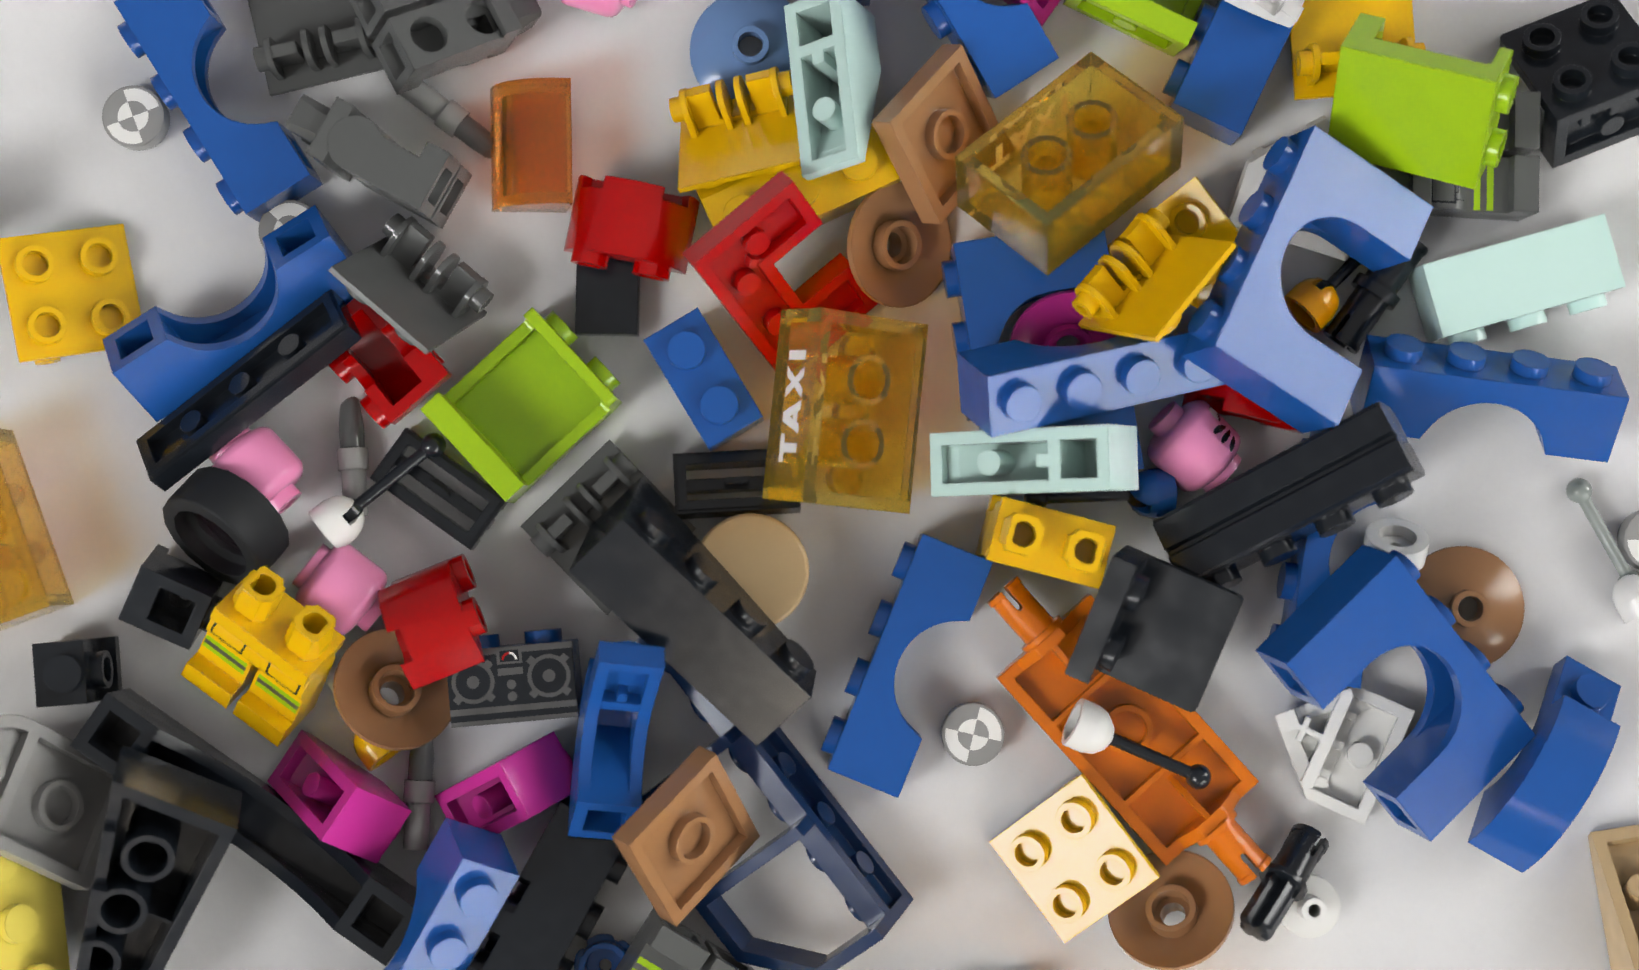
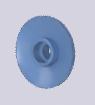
(721, 29)

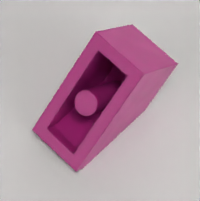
(511, 787)
(338, 798)

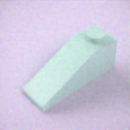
(832, 81)
(1035, 461)

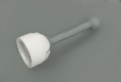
(1626, 589)

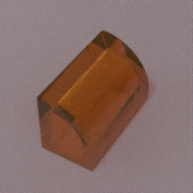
(531, 145)

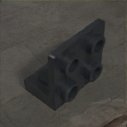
(1586, 76)
(1155, 628)

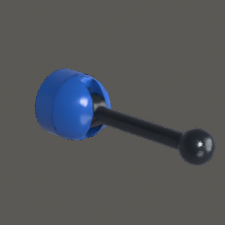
(1154, 498)

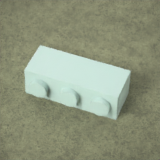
(1517, 281)

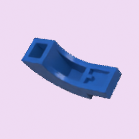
(612, 737)
(1553, 772)

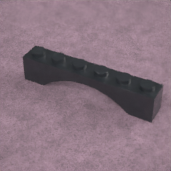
(350, 893)

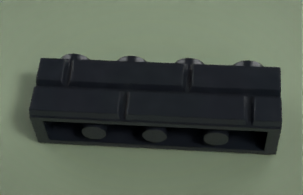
(1291, 497)

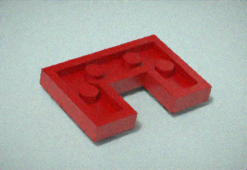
(740, 270)

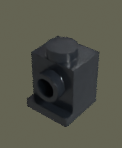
(156, 601)
(76, 671)

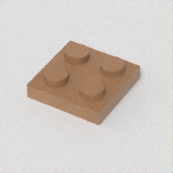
(931, 124)
(686, 836)

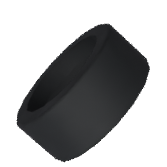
(225, 524)

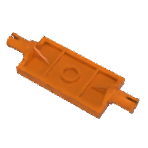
(1147, 797)

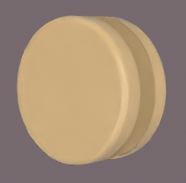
(763, 560)

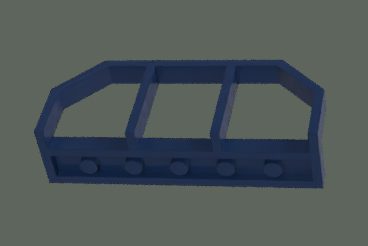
(824, 829)

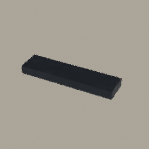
(248, 390)

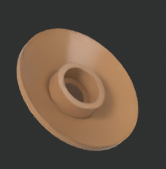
(913, 262)
(1473, 572)
(375, 664)
(1187, 886)

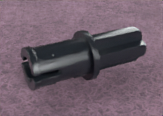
(1283, 882)

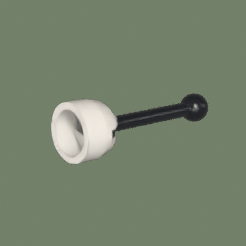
(343, 517)
(1092, 731)

